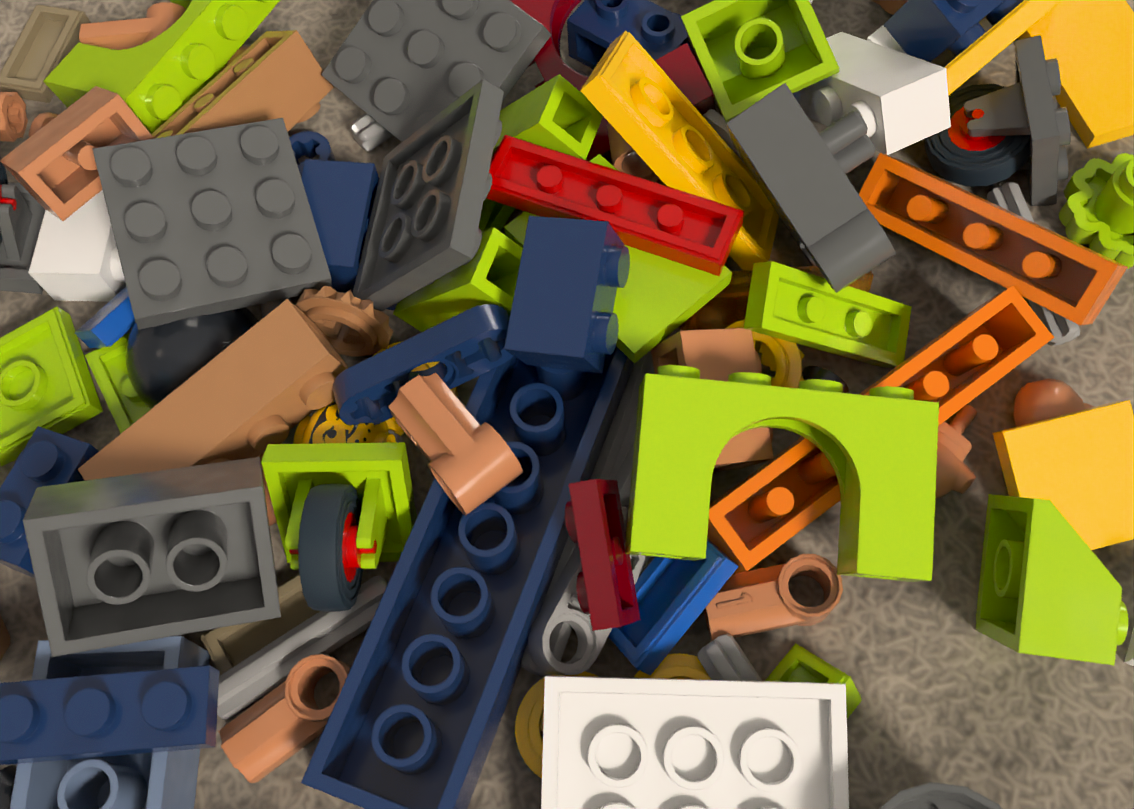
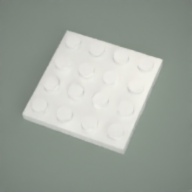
(693, 744)

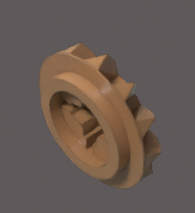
(347, 321)

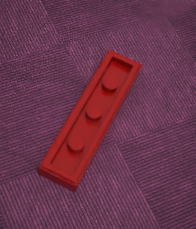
(638, 210)

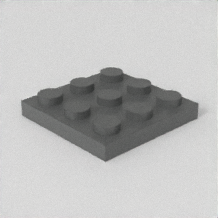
(422, 55)
(431, 200)
(210, 221)

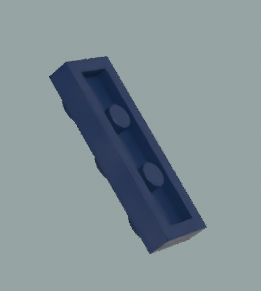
(108, 715)

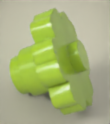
(1102, 208)

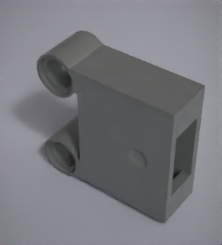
(809, 185)

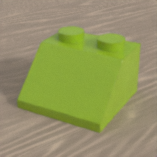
(757, 47)
(1045, 586)

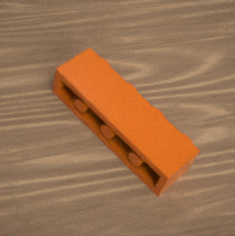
(991, 240)

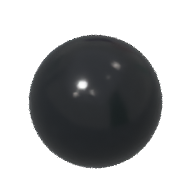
(171, 353)

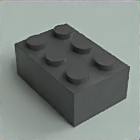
(152, 555)

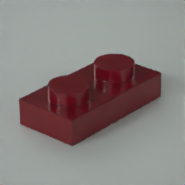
(607, 580)

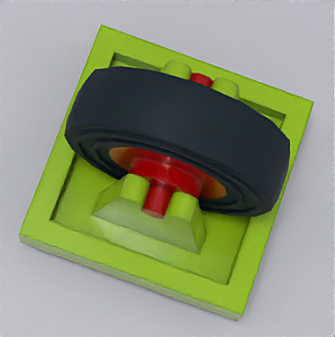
(339, 513)

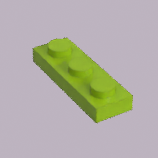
(810, 313)

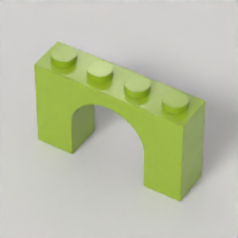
(169, 68)
(550, 117)
(875, 442)

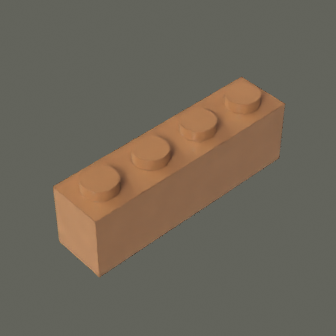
(264, 83)
(232, 403)

